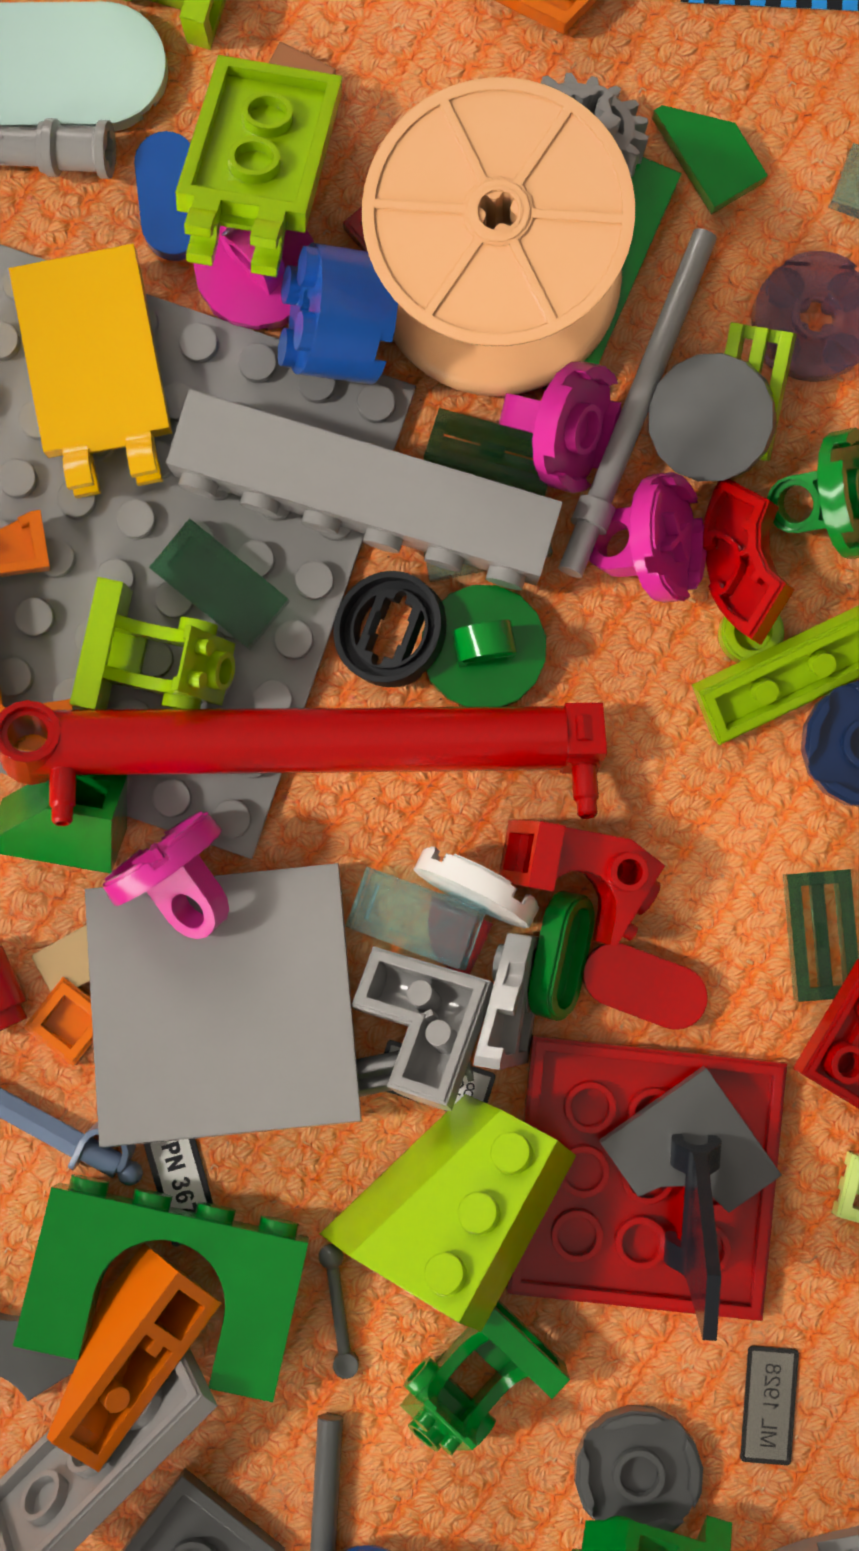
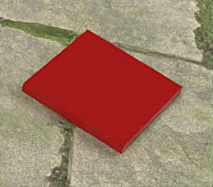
(597, 1233)

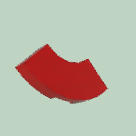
(740, 560)

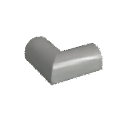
(442, 1019)

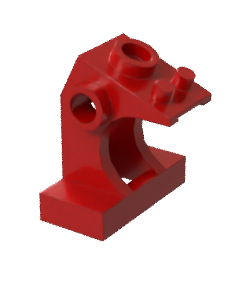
(616, 866)

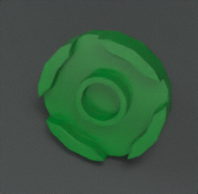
(833, 493)
(489, 648)

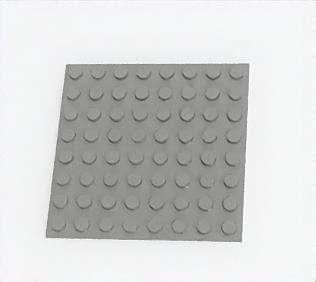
(131, 524)

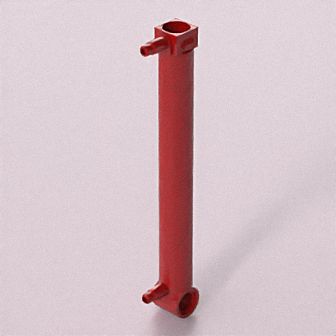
(301, 742)

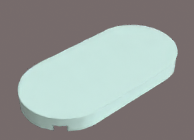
(78, 64)

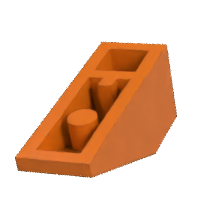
(129, 1353)

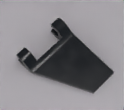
(697, 1251)

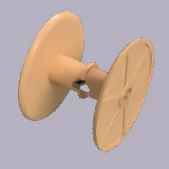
(499, 233)

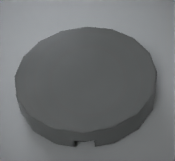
(712, 417)
(638, 1467)

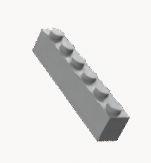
(363, 489)

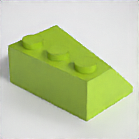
(456, 1209)

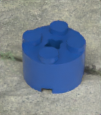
(335, 315)

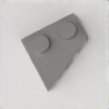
(508, 1018)

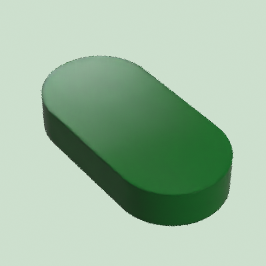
(561, 955)

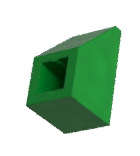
(86, 843)

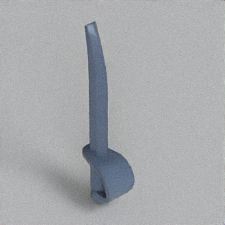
(70, 1141)

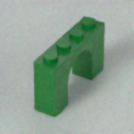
(91, 1227)

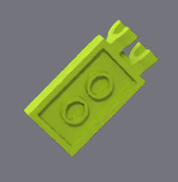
(256, 157)

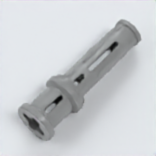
(60, 147)

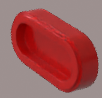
(645, 986)

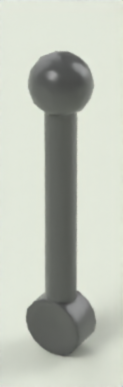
(345, 1361)

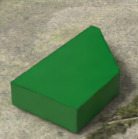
(711, 155)

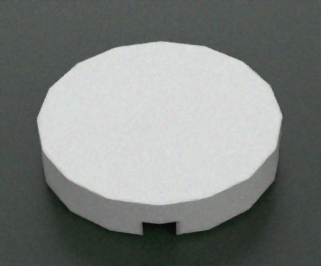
(476, 886)

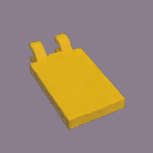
(92, 362)

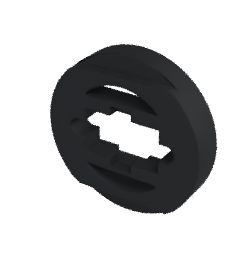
(378, 592)

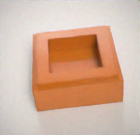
(64, 1021)

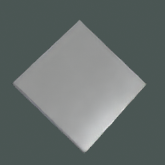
(226, 1025)

